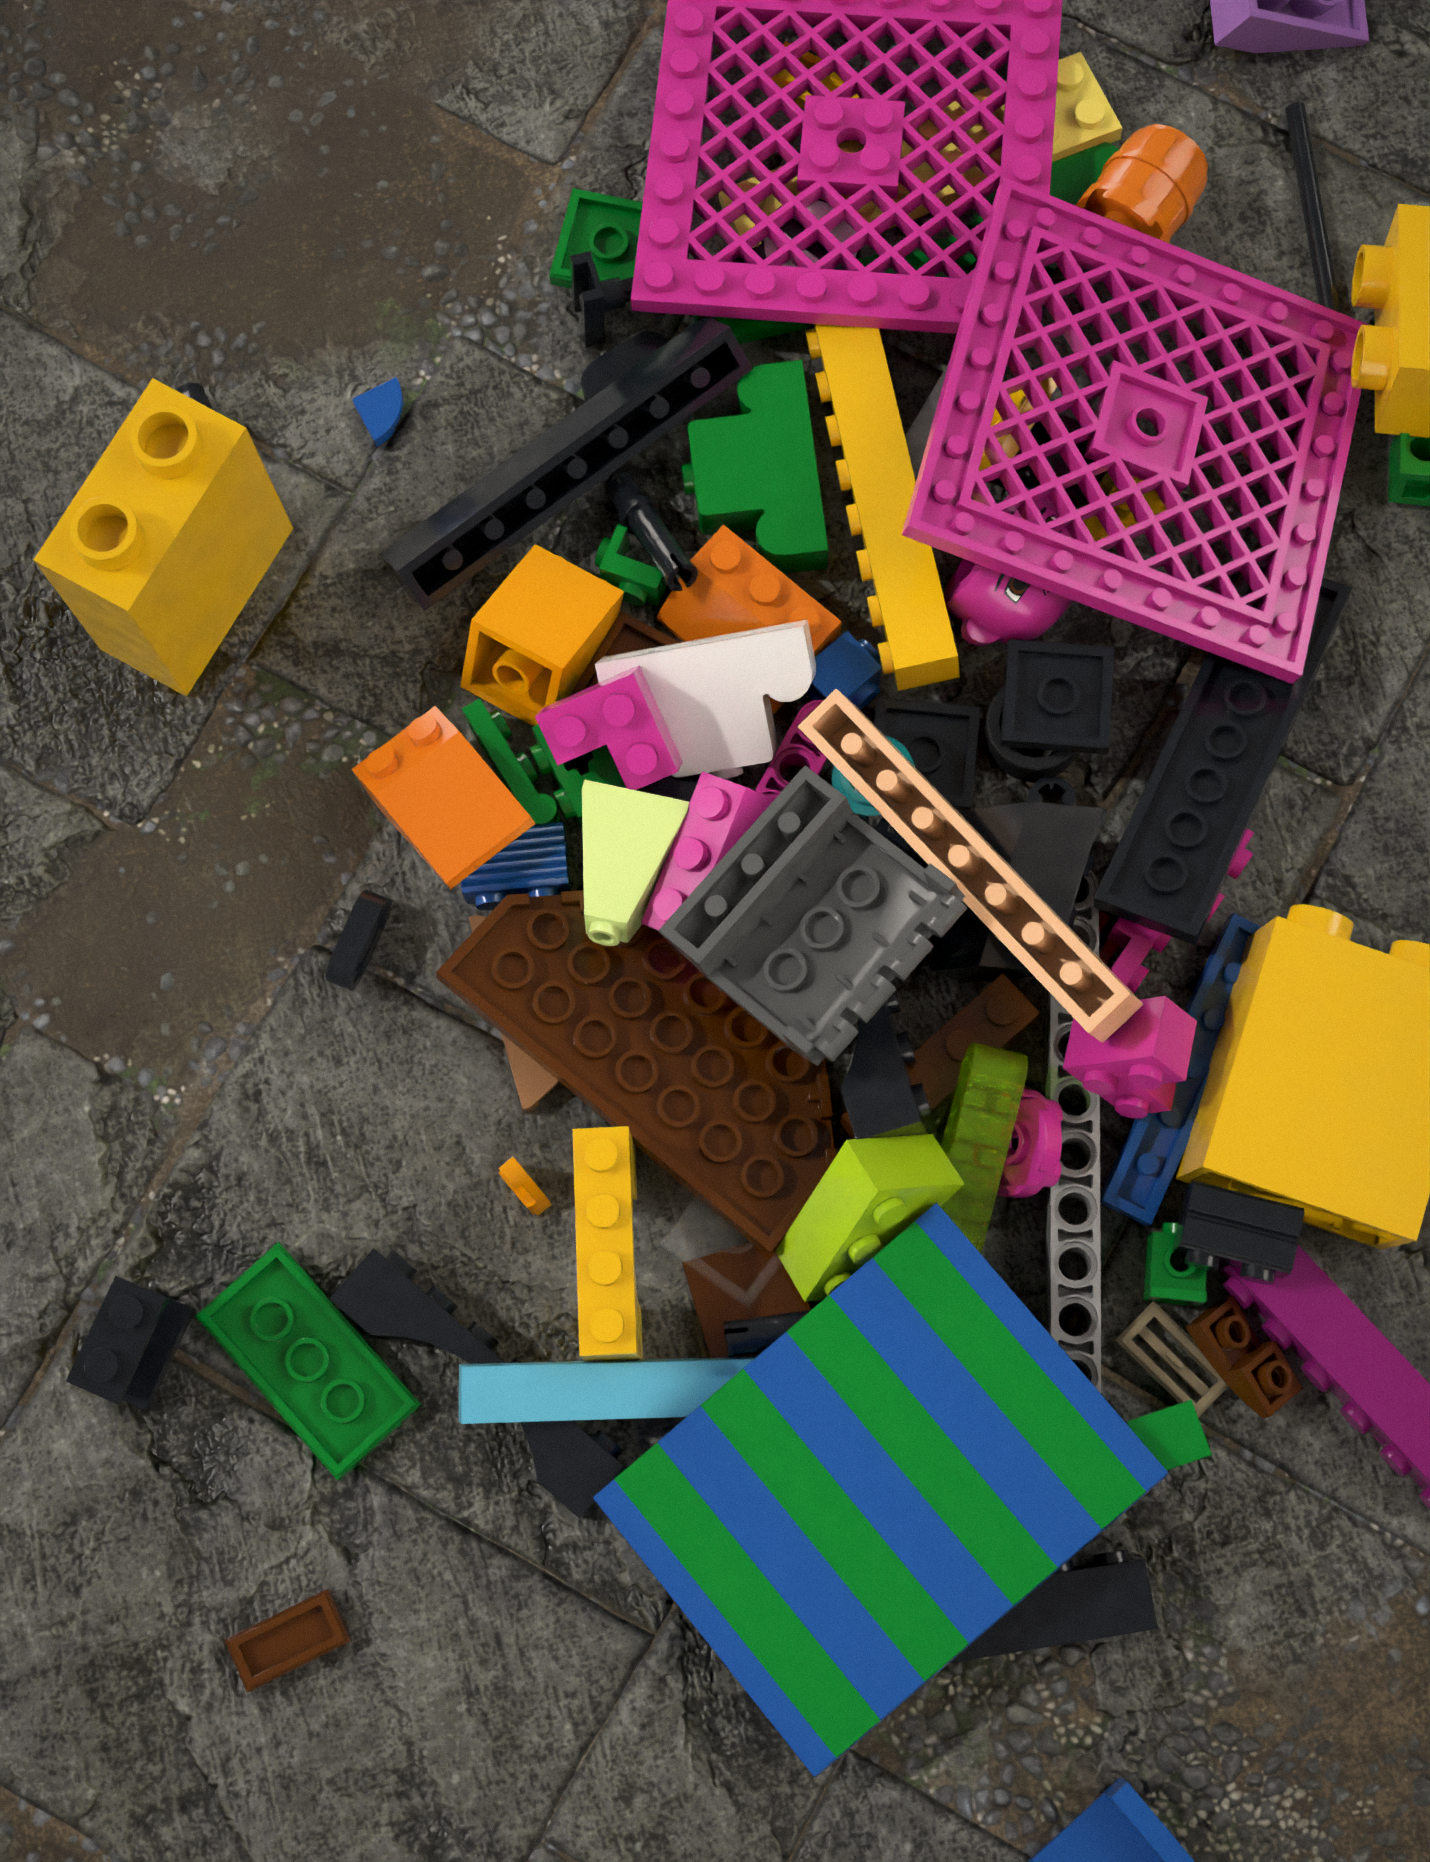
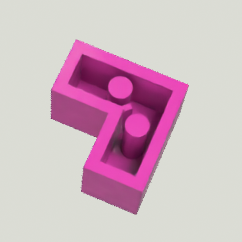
(614, 714)
(1139, 1061)

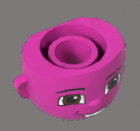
(999, 605)

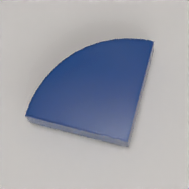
(380, 410)

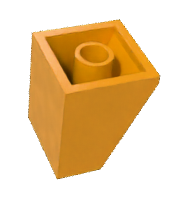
(537, 634)

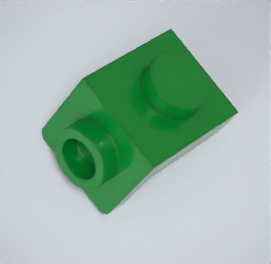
(637, 580)

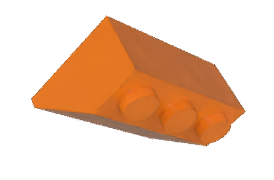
(742, 593)

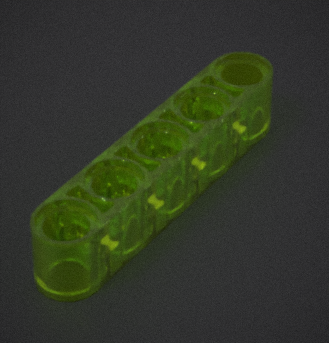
(981, 1133)

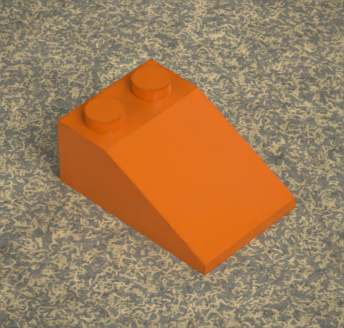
(442, 797)

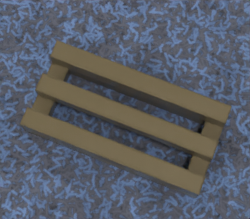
(1139, 1328)

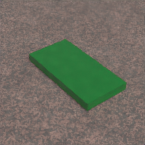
(309, 1361)

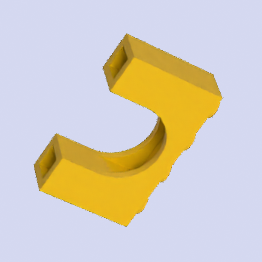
(605, 1244)

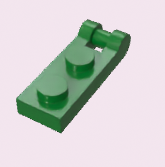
(514, 770)

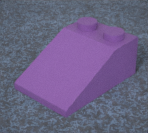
(1288, 24)

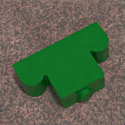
(762, 469)

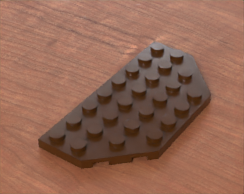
(655, 1053)

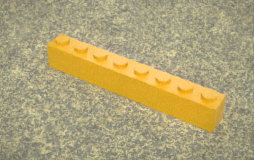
(882, 483)

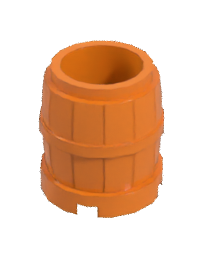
(1150, 182)

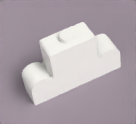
(719, 692)

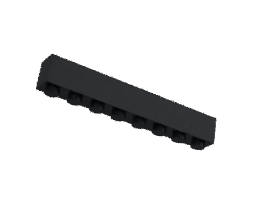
(566, 461)

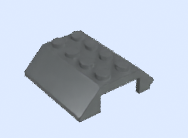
(813, 919)

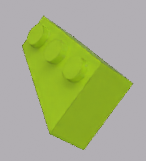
(861, 1206)

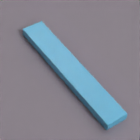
(590, 1389)

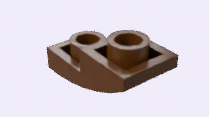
(1250, 1368)

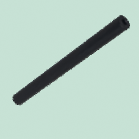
(1312, 206)

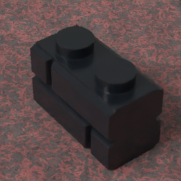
(1238, 1232)

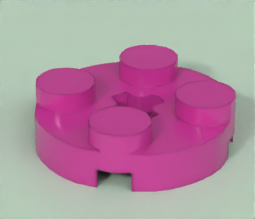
(1039, 1148)

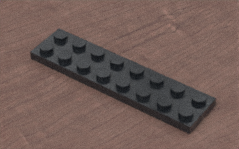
(1209, 784)

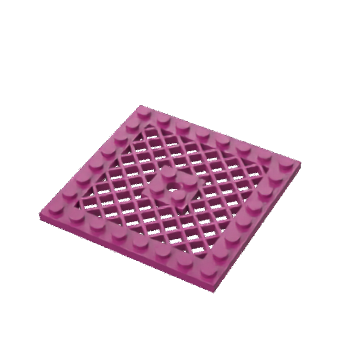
(812, 291)
(1078, 568)

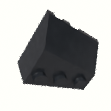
(1050, 853)

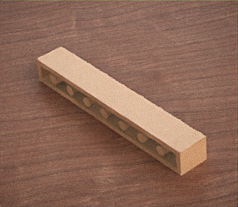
(989, 883)

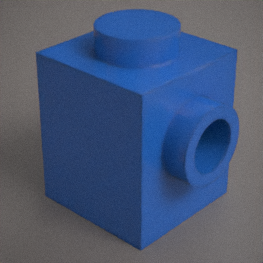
(849, 668)

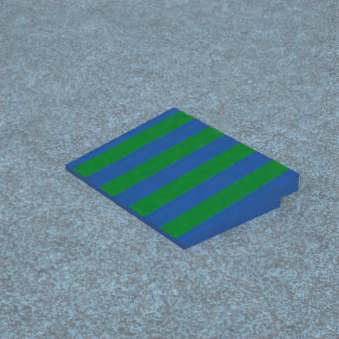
(878, 1488)

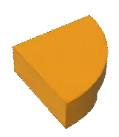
(524, 1187)

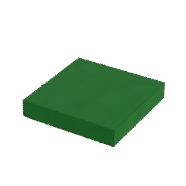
(603, 226)

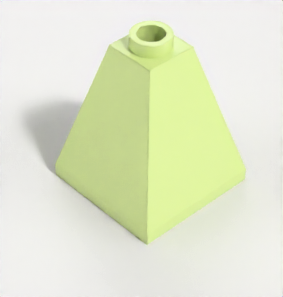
(623, 855)

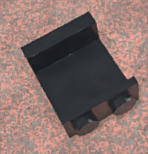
(130, 1344)

